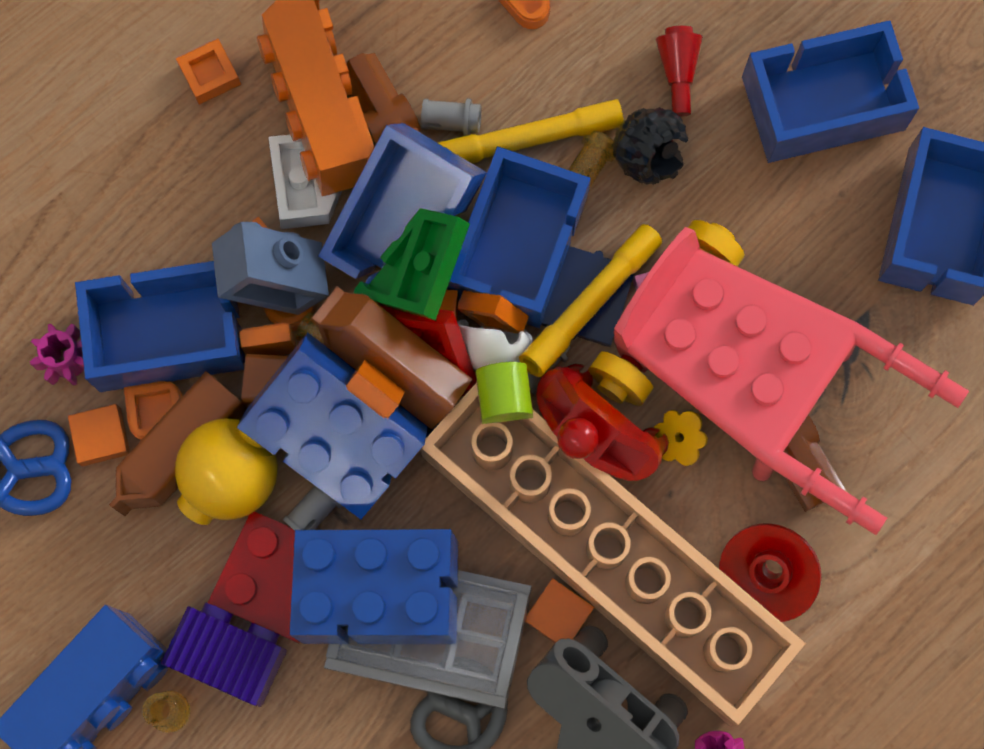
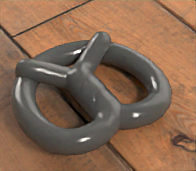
(461, 712)

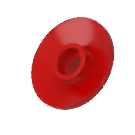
(783, 593)

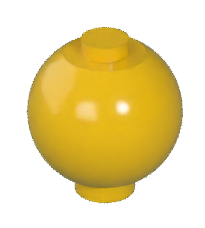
(223, 473)

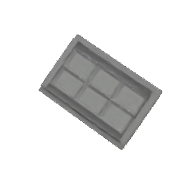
(473, 669)

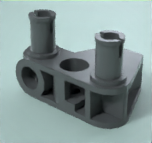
(588, 699)

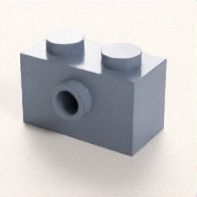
(269, 268)

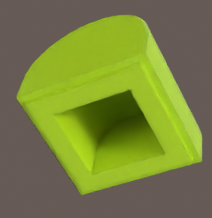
(504, 392)

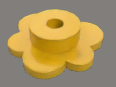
(689, 424)

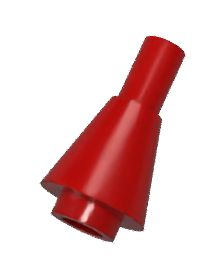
(679, 56)

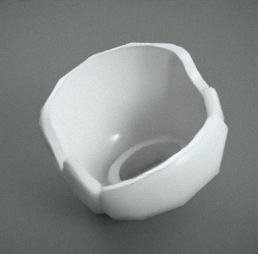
(493, 345)

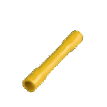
(580, 122)
(557, 337)

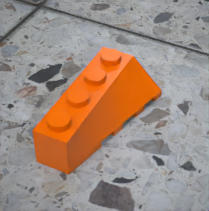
(316, 89)

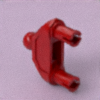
(594, 429)

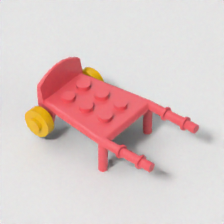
(745, 355)

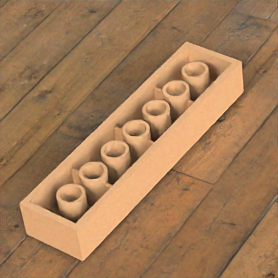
(616, 557)

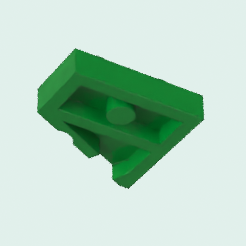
(418, 264)

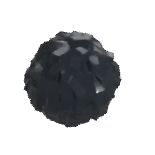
(647, 147)

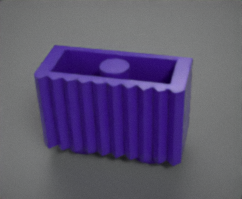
(225, 655)

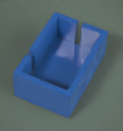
(831, 93)
(398, 179)
(939, 219)
(520, 232)
(162, 336)
(329, 430)
(376, 585)
(86, 685)

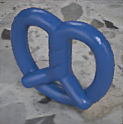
(35, 467)

